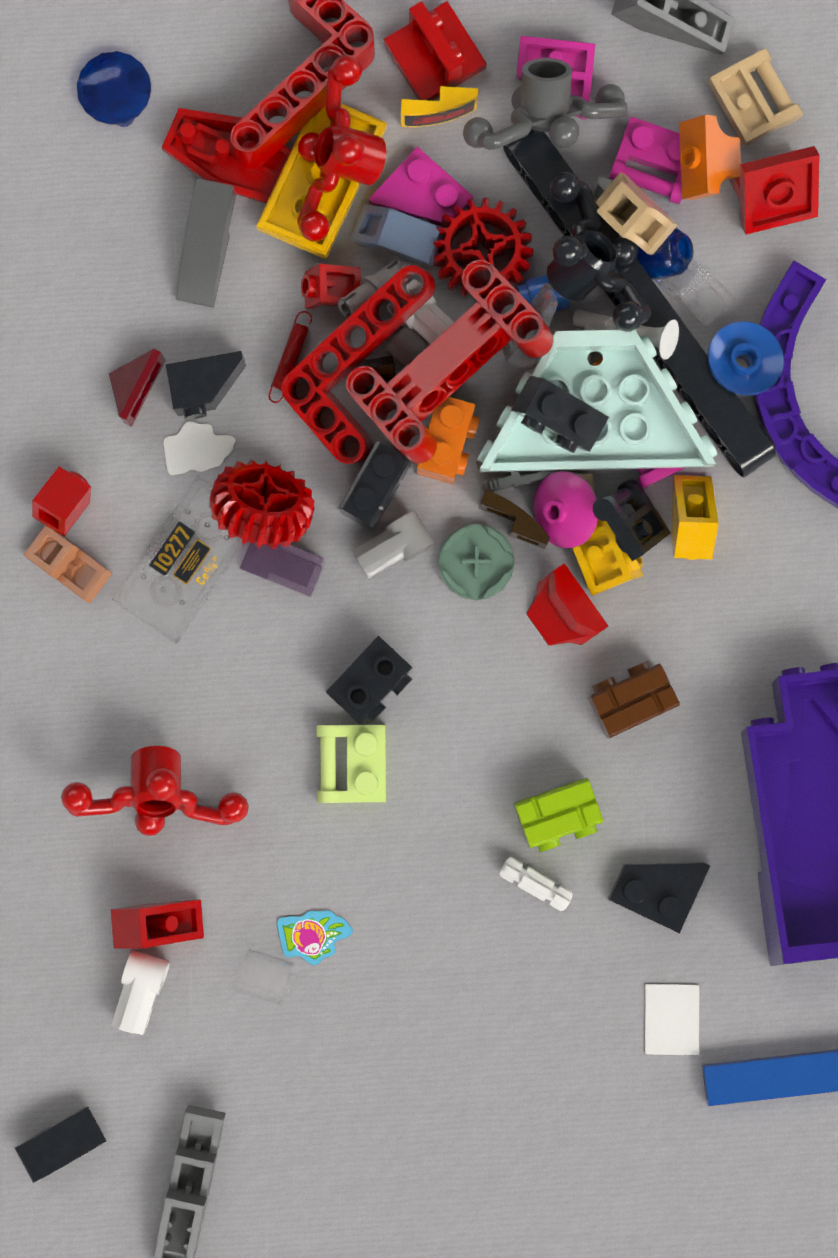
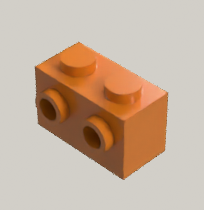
(451, 426)

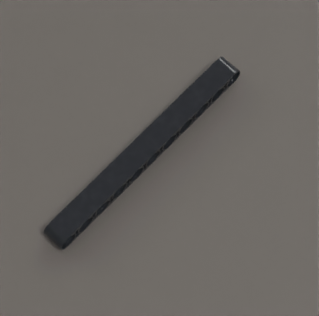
(713, 405)

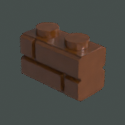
(632, 700)

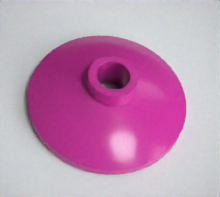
(575, 505)

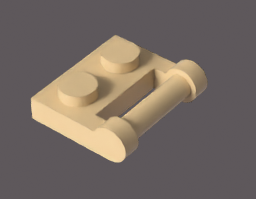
(745, 103)

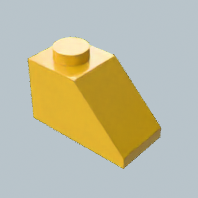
(693, 517)

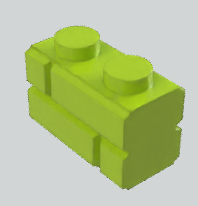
(558, 814)

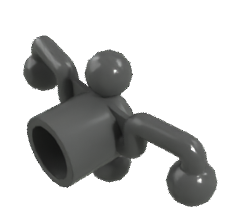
(546, 106)

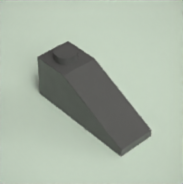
(679, 20)

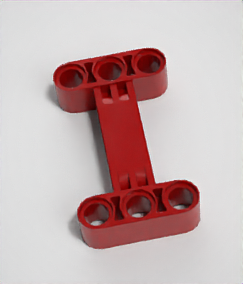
(450, 361)

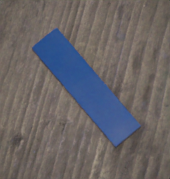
(771, 1077)

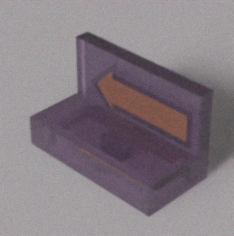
(285, 566)

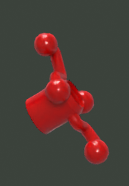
(337, 150)
(154, 795)

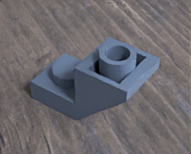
(398, 233)

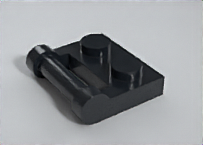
(640, 529)

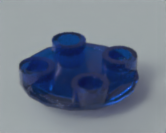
(114, 88)

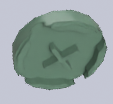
(476, 562)

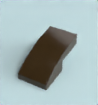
(524, 526)

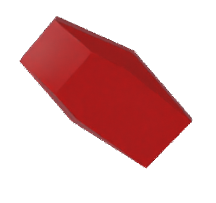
(205, 148)

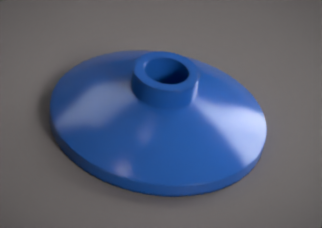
(753, 345)

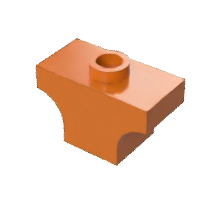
(706, 157)

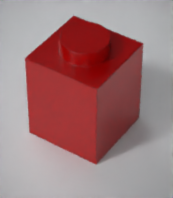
(61, 500)

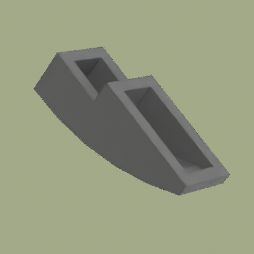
(205, 242)

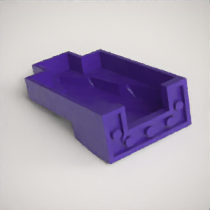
(796, 814)

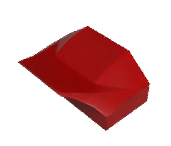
(564, 610)

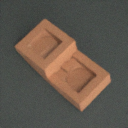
(67, 564)

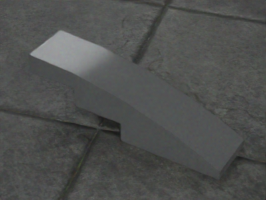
(189, 1183)

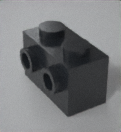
(560, 414)
(370, 681)

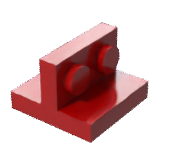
(434, 51)
(778, 190)

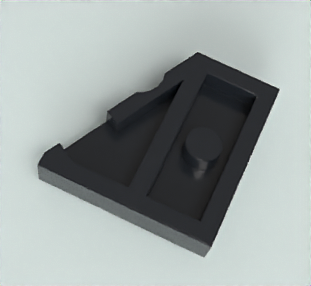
(660, 890)

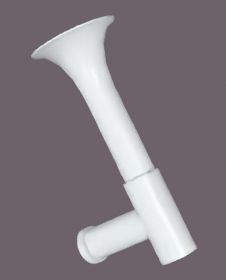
(663, 338)

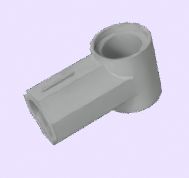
(399, 542)

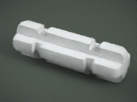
(536, 884)

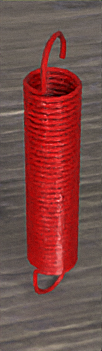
(290, 354)

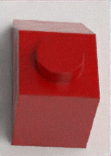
(156, 924)

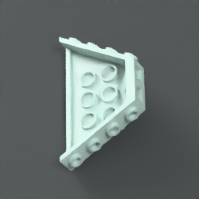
(644, 421)

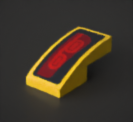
(452, 105)

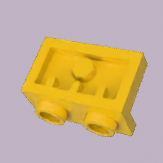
(604, 562)

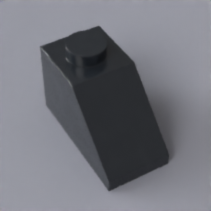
(202, 382)

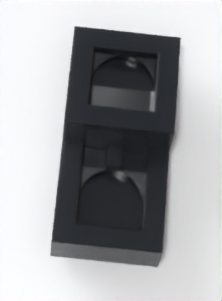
(60, 1144)

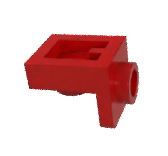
(328, 283)

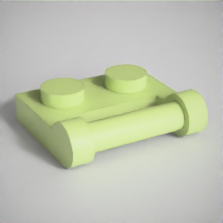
(364, 763)

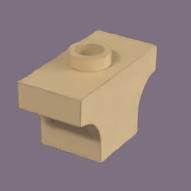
(634, 214)

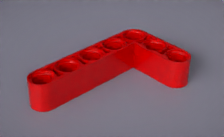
(306, 77)
(348, 359)

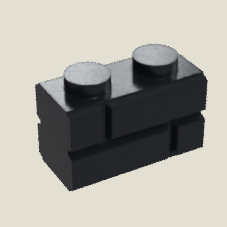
(375, 486)

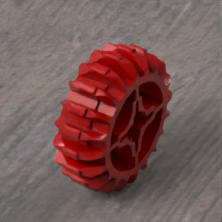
(495, 244)
(261, 504)

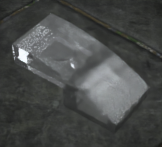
(698, 292)

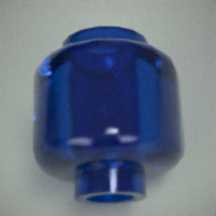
(670, 258)

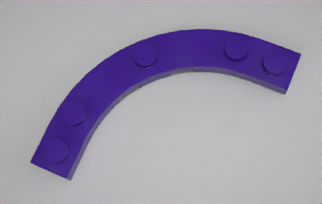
(778, 405)

